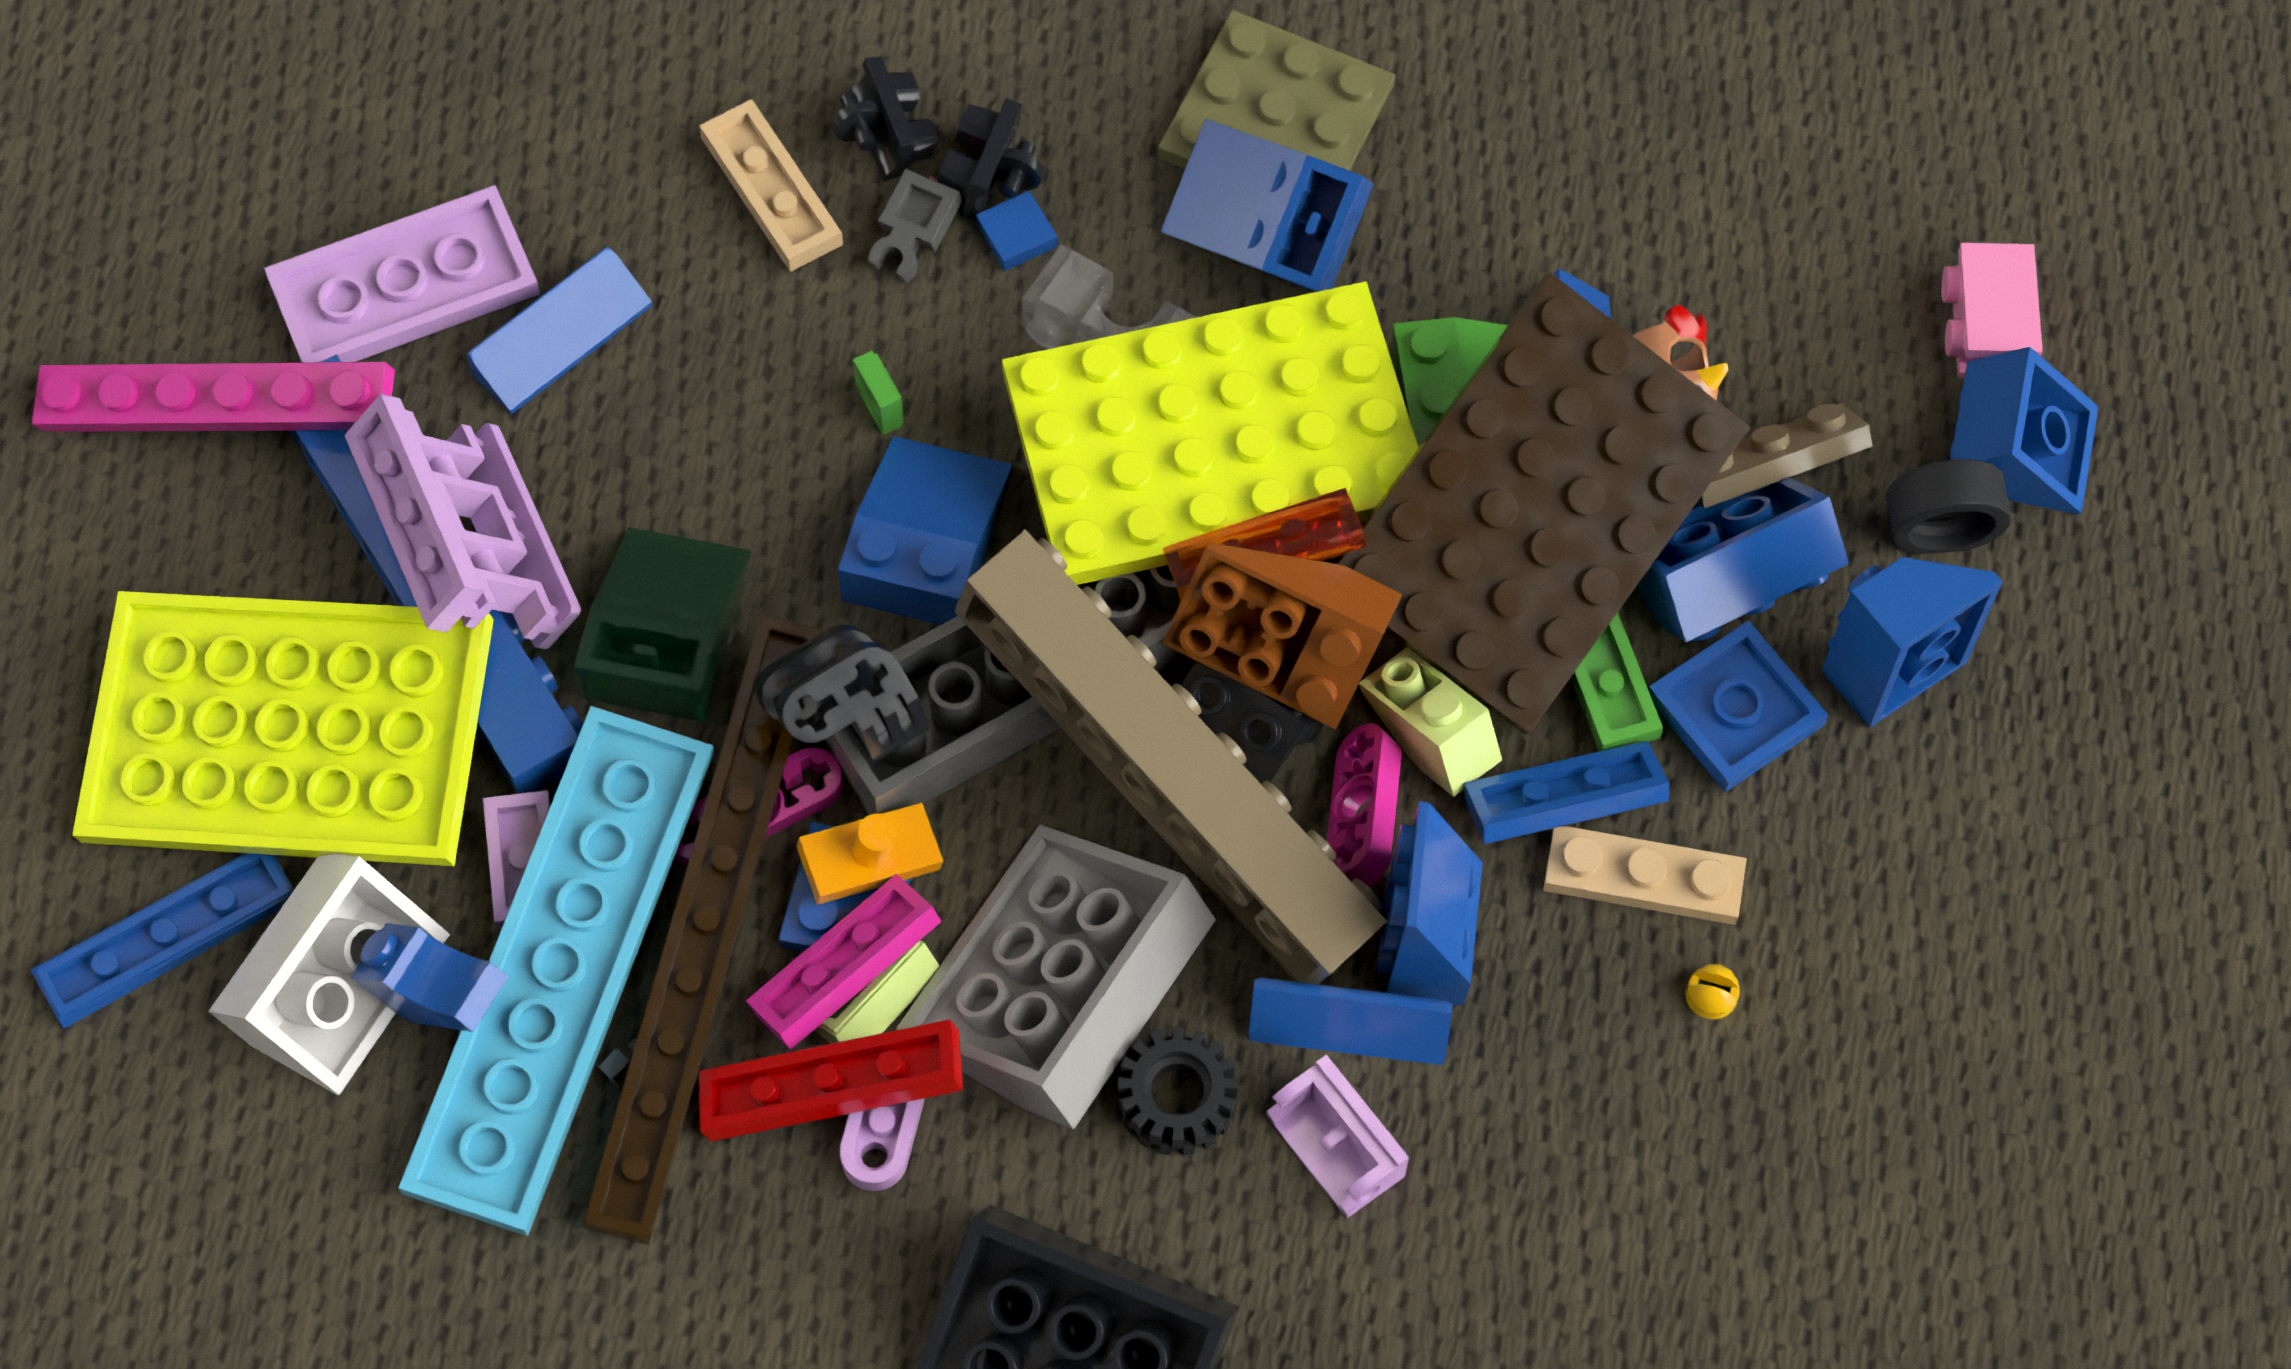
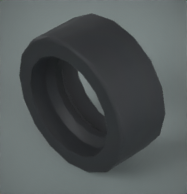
(1948, 507)

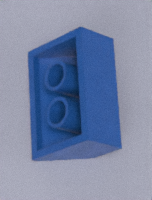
(1742, 558)
(1906, 632)

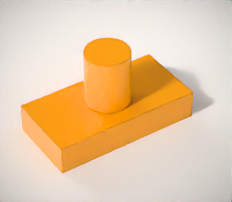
(869, 853)

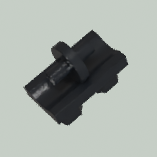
(877, 120)
(993, 135)

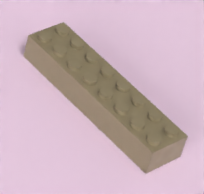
(1168, 760)

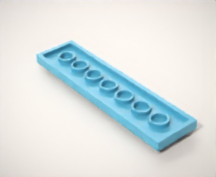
(567, 962)

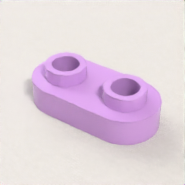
(884, 1129)

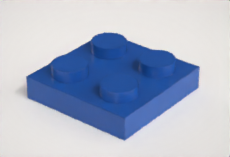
(1737, 706)

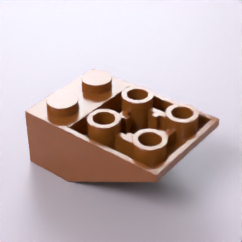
(1283, 626)

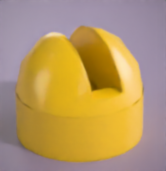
(1710, 998)

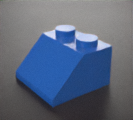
(2028, 426)

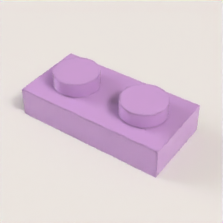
(511, 834)

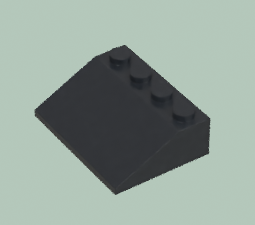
(1057, 1303)

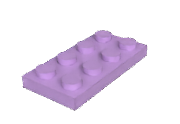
(403, 280)

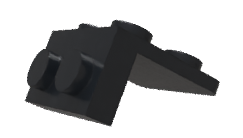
(1253, 720)

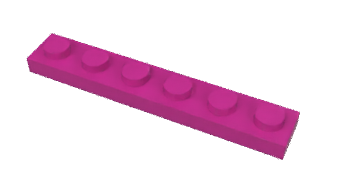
(207, 396)

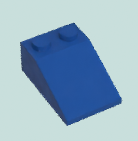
(922, 530)

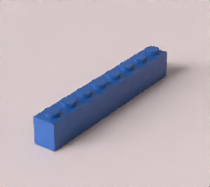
(517, 712)

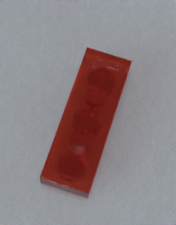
(1306, 530)

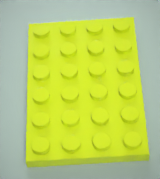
(1207, 425)
(282, 729)

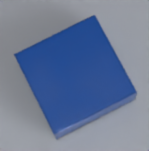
(1016, 230)

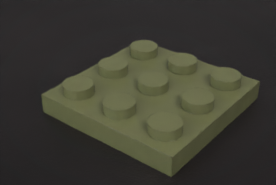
(1280, 92)

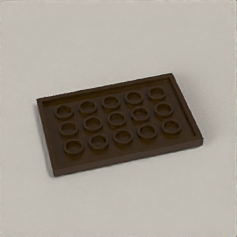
(1541, 501)

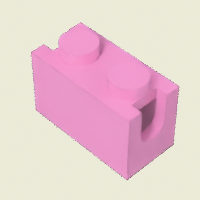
(1992, 301)

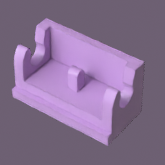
(1337, 1137)

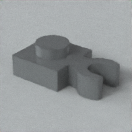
(914, 217)

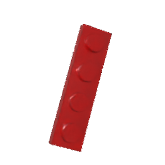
(830, 1080)

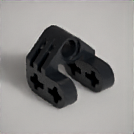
(851, 689)

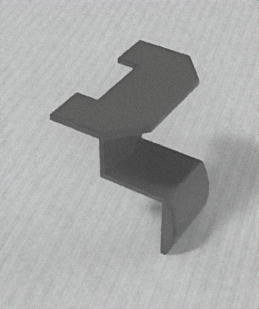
(615, 1063)

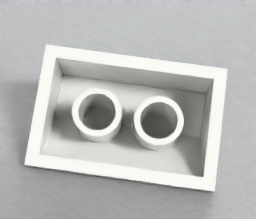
(296, 983)

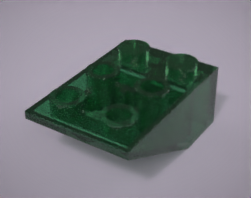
(661, 624)

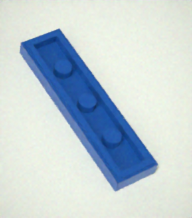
(162, 936)

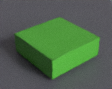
(878, 392)

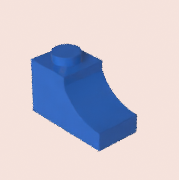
(427, 979)

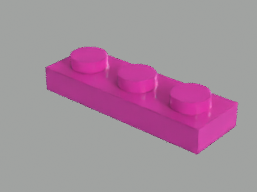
(843, 961)

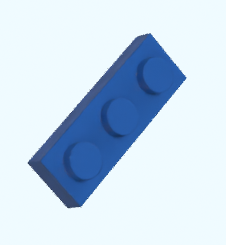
(1566, 792)

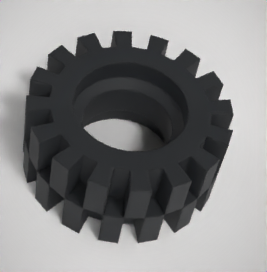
(1188, 1055)

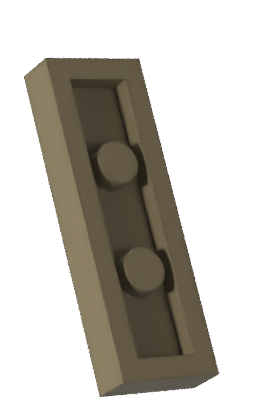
(1787, 450)

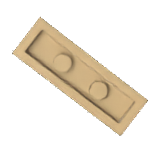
(771, 185)
(1645, 874)

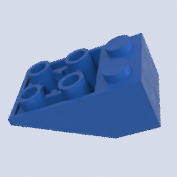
(1267, 206)
(1430, 911)

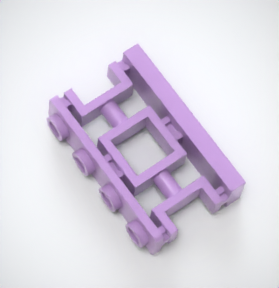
(453, 572)

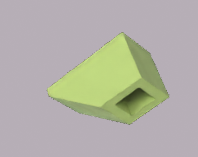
(1433, 720)

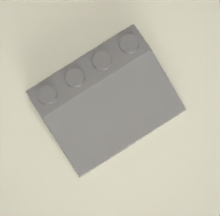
(1063, 970)

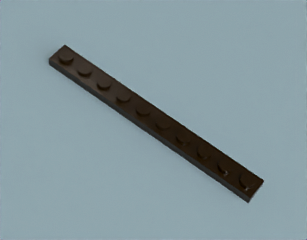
(696, 953)

